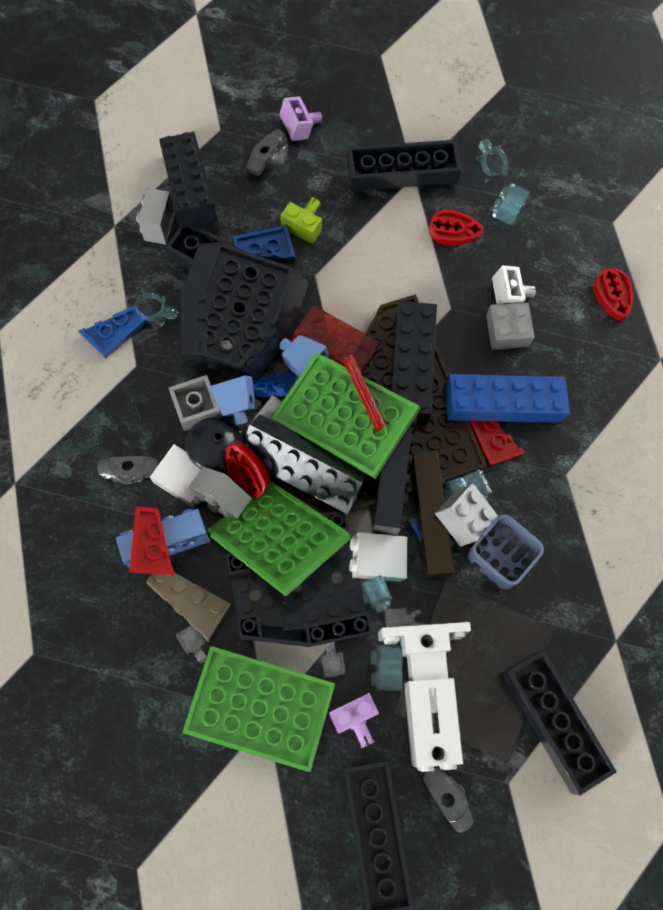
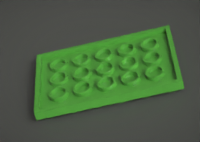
(331, 415)
(279, 538)
(259, 708)

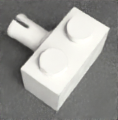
(509, 286)

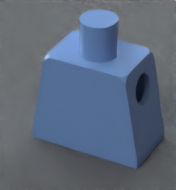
(300, 352)
(235, 398)

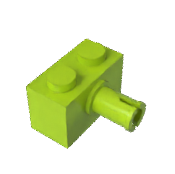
(303, 221)

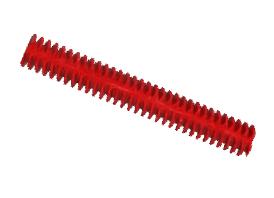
(364, 393)

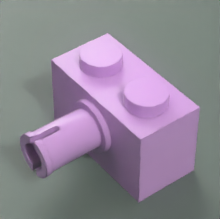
(297, 119)
(355, 716)

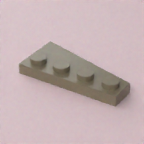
(195, 604)

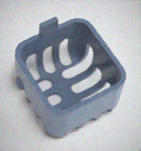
(533, 554)

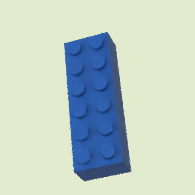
(506, 398)

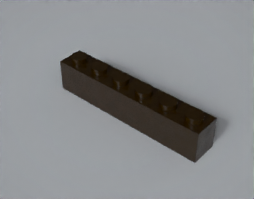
(429, 499)

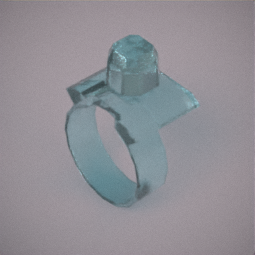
(484, 146)
(169, 312)

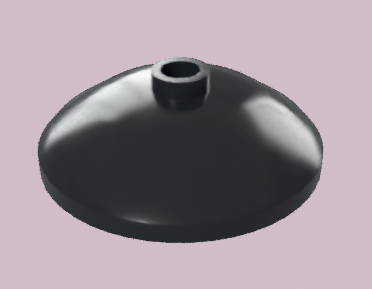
(205, 449)

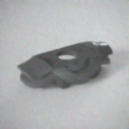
(257, 160)
(112, 469)
(457, 814)

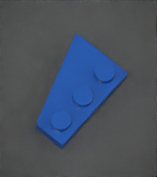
(267, 243)
(112, 333)
(274, 385)

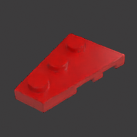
(494, 442)
(149, 546)

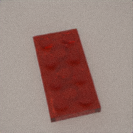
(338, 337)

